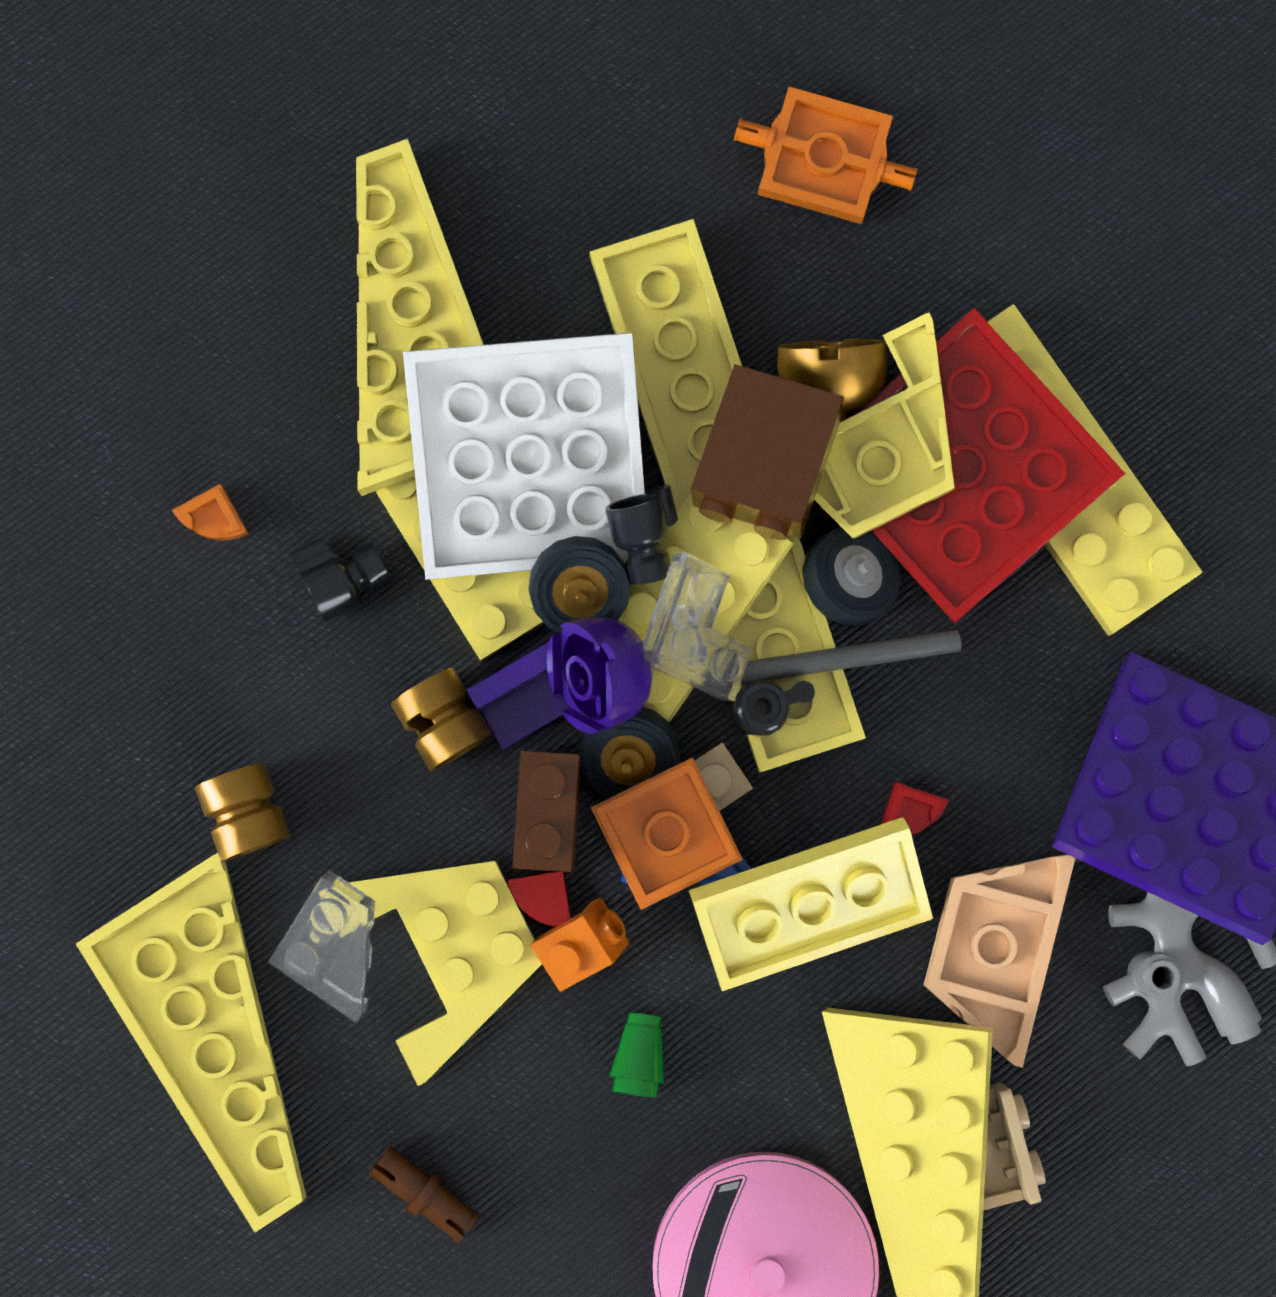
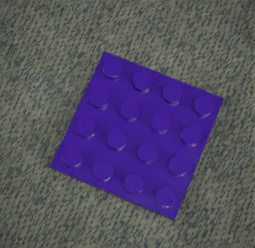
(1181, 798)

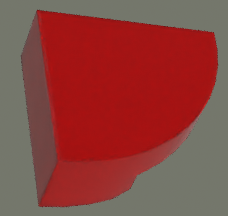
(915, 806)
(542, 897)

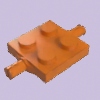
(825, 155)

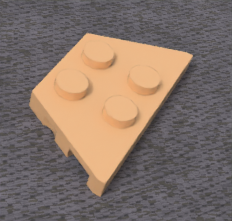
(998, 947)

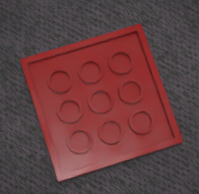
(1016, 472)

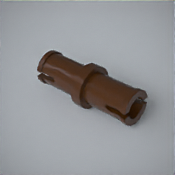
(423, 1194)

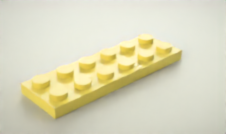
(1120, 546)

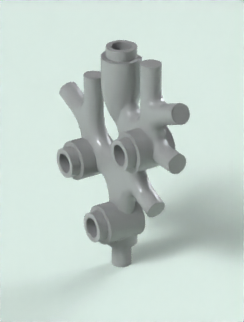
(1183, 970)

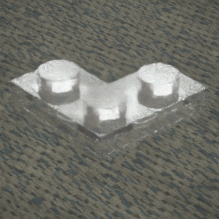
(682, 633)

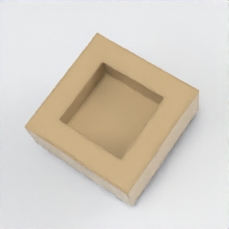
(722, 776)

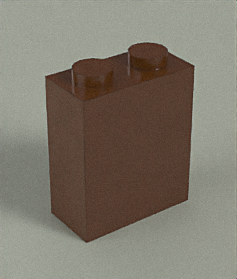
(766, 453)
(547, 811)

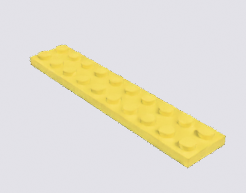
(682, 362)

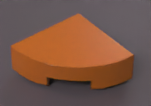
(212, 515)

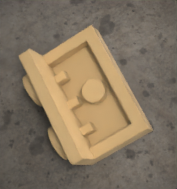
(1010, 1168)

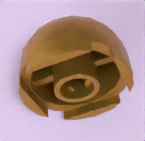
(843, 368)

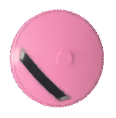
(765, 1231)

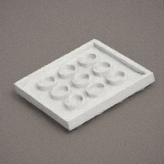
(520, 448)

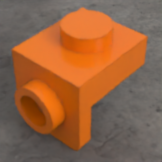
(581, 945)

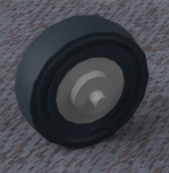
(851, 577)

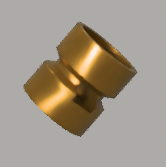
(441, 719)
(242, 811)

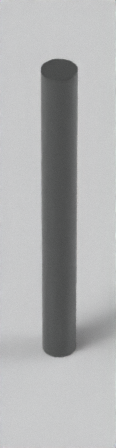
(852, 656)

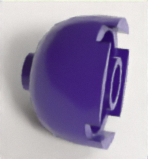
(599, 672)

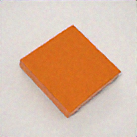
(666, 833)

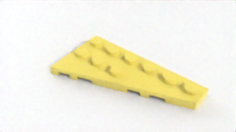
(405, 304)
(193, 1007)
(921, 1135)

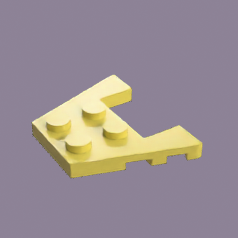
(895, 450)
(470, 945)

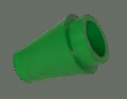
(639, 1057)

